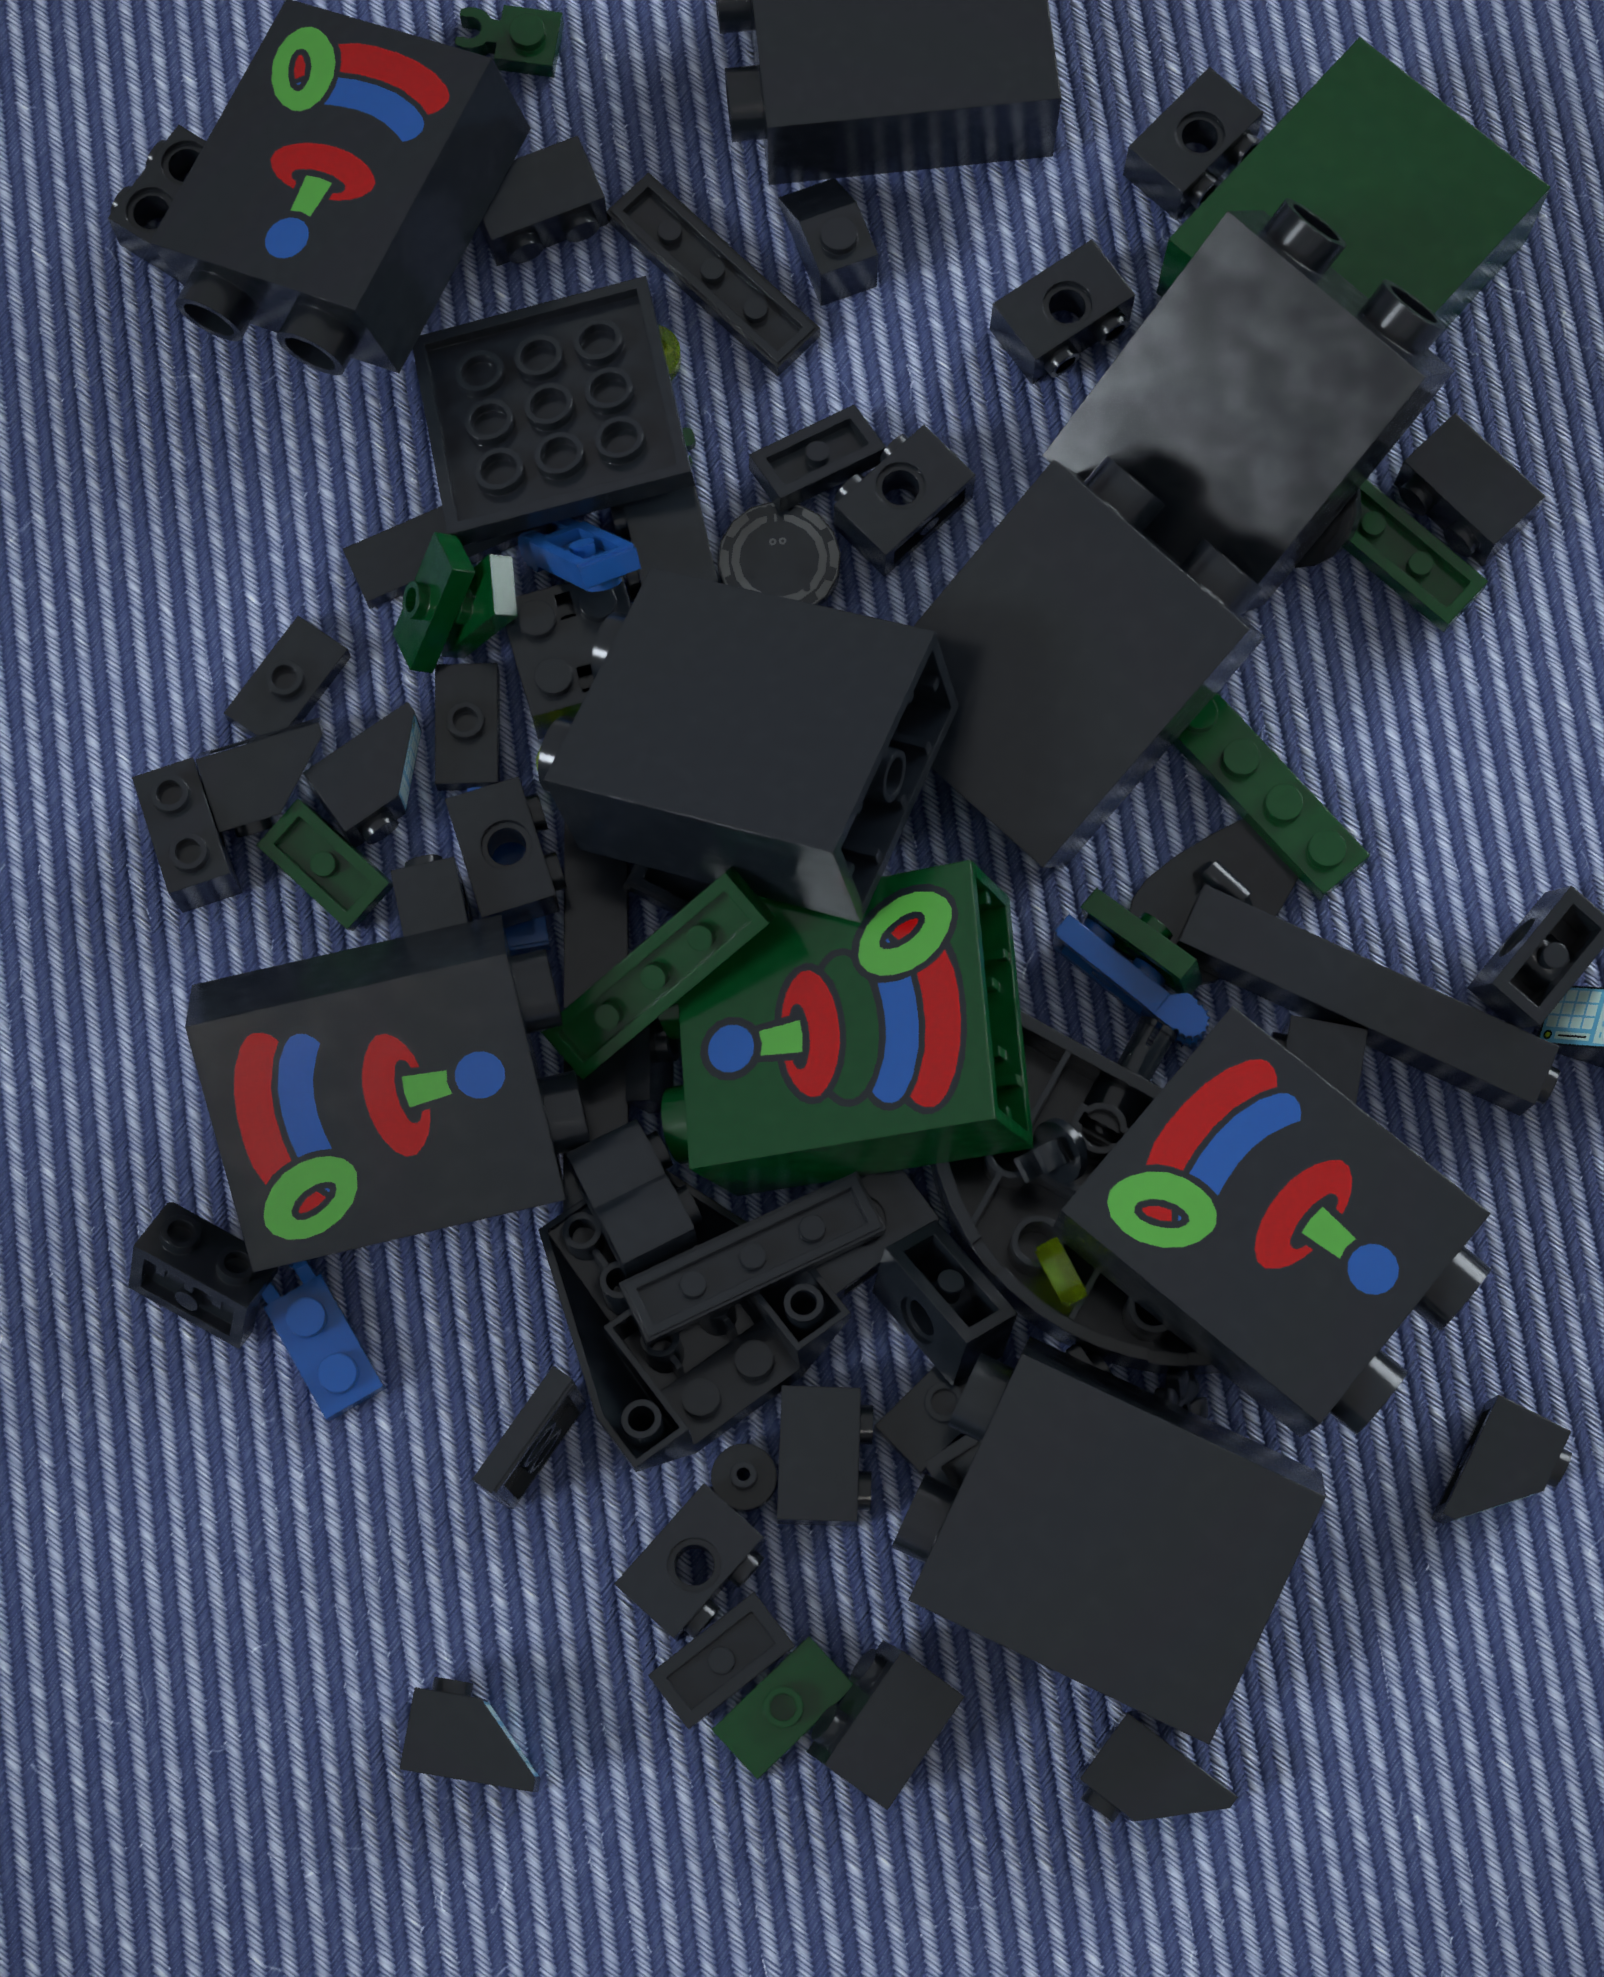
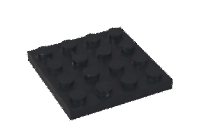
(551, 412)

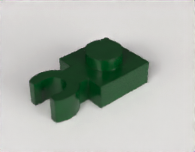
(521, 41)

